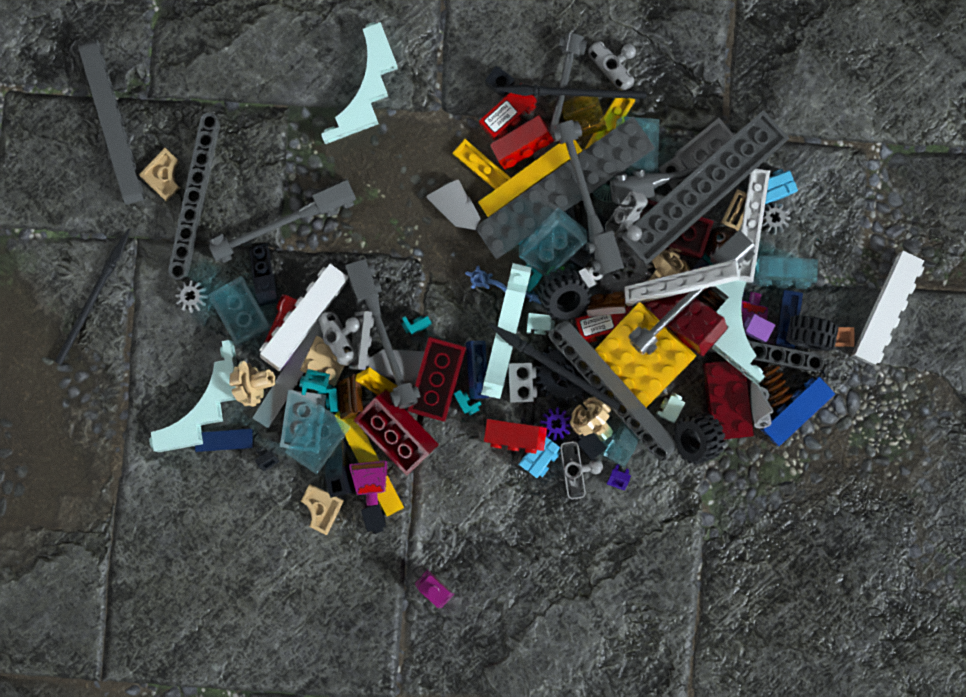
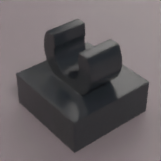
(267, 459)

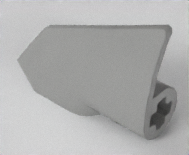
(455, 205)
(408, 362)
(759, 405)

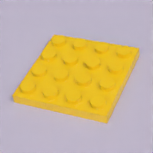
(645, 373)

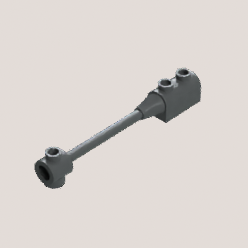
(572, 46)
(642, 182)
(324, 202)
(600, 243)
(737, 247)
(366, 292)

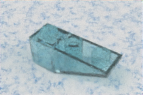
(621, 446)

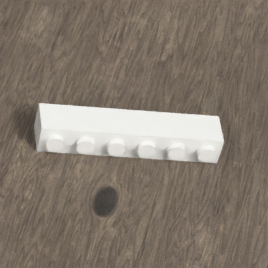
(887, 308)
(304, 317)

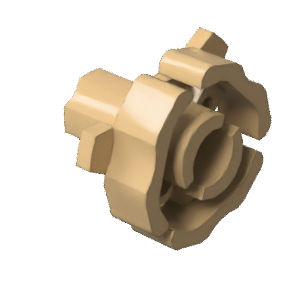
(668, 264)
(250, 383)
(592, 420)

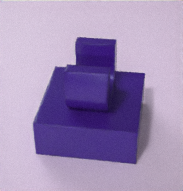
(619, 479)

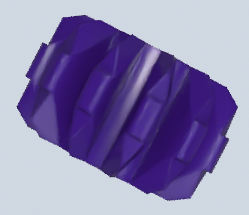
(554, 417)

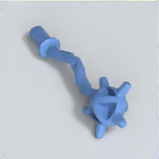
(481, 278)

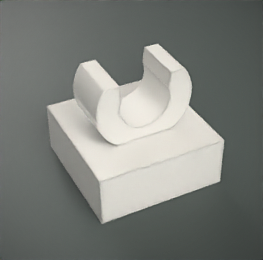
(588, 277)

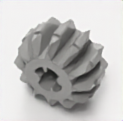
(780, 217)
(191, 289)

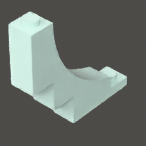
(359, 113)
(508, 321)
(734, 343)
(207, 411)

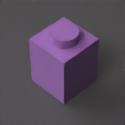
(758, 328)

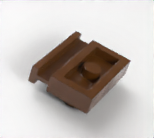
(607, 304)
(350, 397)

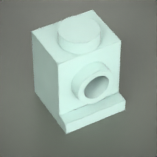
(539, 323)
(671, 408)

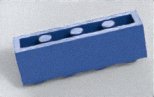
(798, 410)

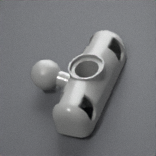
(620, 72)
(627, 215)
(335, 329)
(571, 458)

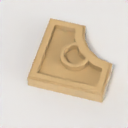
(160, 174)
(322, 508)

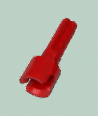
(284, 306)

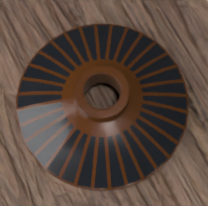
(713, 243)

